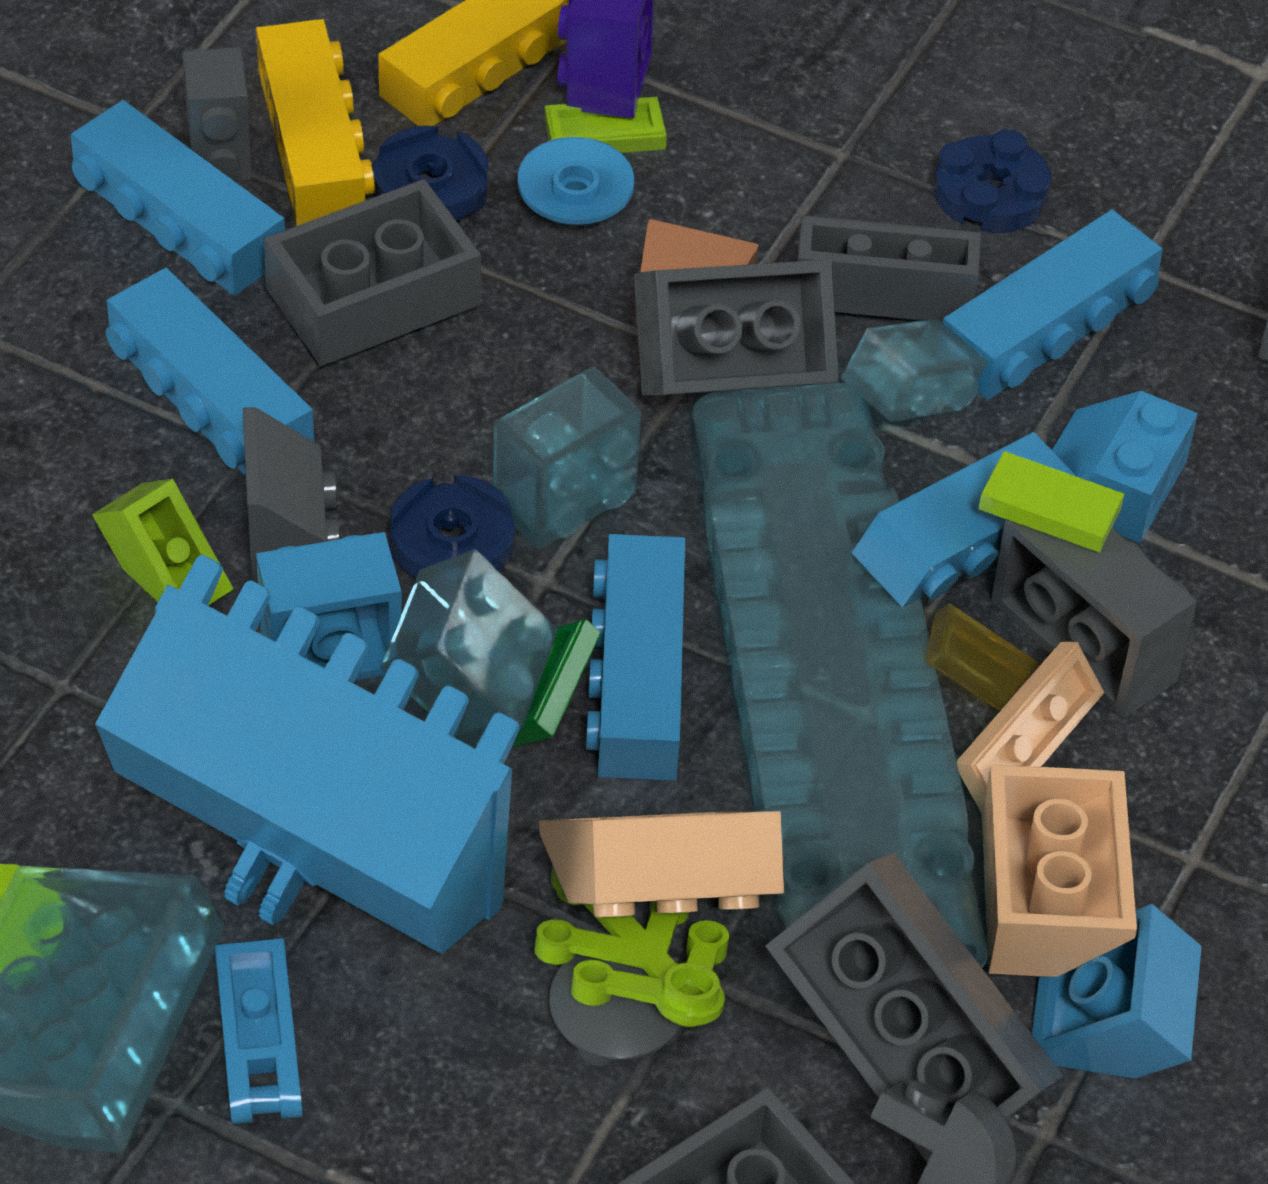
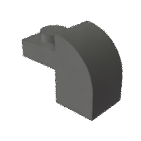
(966, 1142)

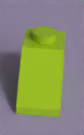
(156, 537)

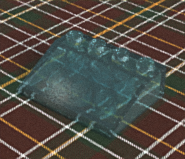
(94, 996)

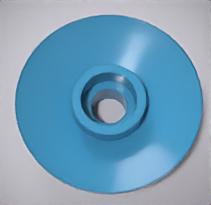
(575, 180)

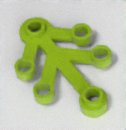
(682, 992)

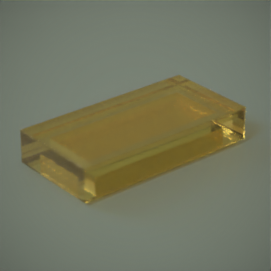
(977, 657)

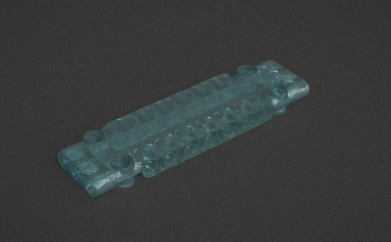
(822, 660)

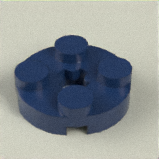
(996, 157)
(457, 161)
(468, 503)

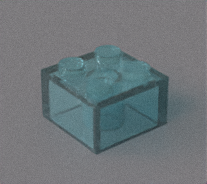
(567, 456)
(473, 634)

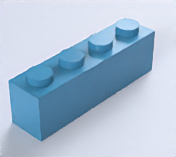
(175, 195)
(1057, 300)
(199, 364)
(940, 531)
(641, 658)

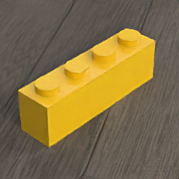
(465, 55)
(312, 119)

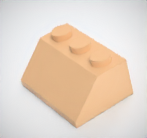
(667, 860)
(1055, 868)

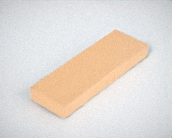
(1034, 718)

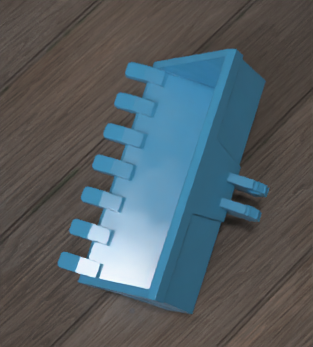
(313, 766)

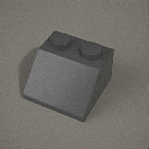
(285, 487)

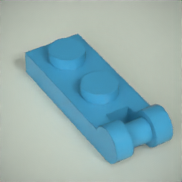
(258, 1029)

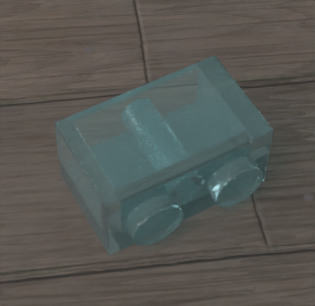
(914, 370)

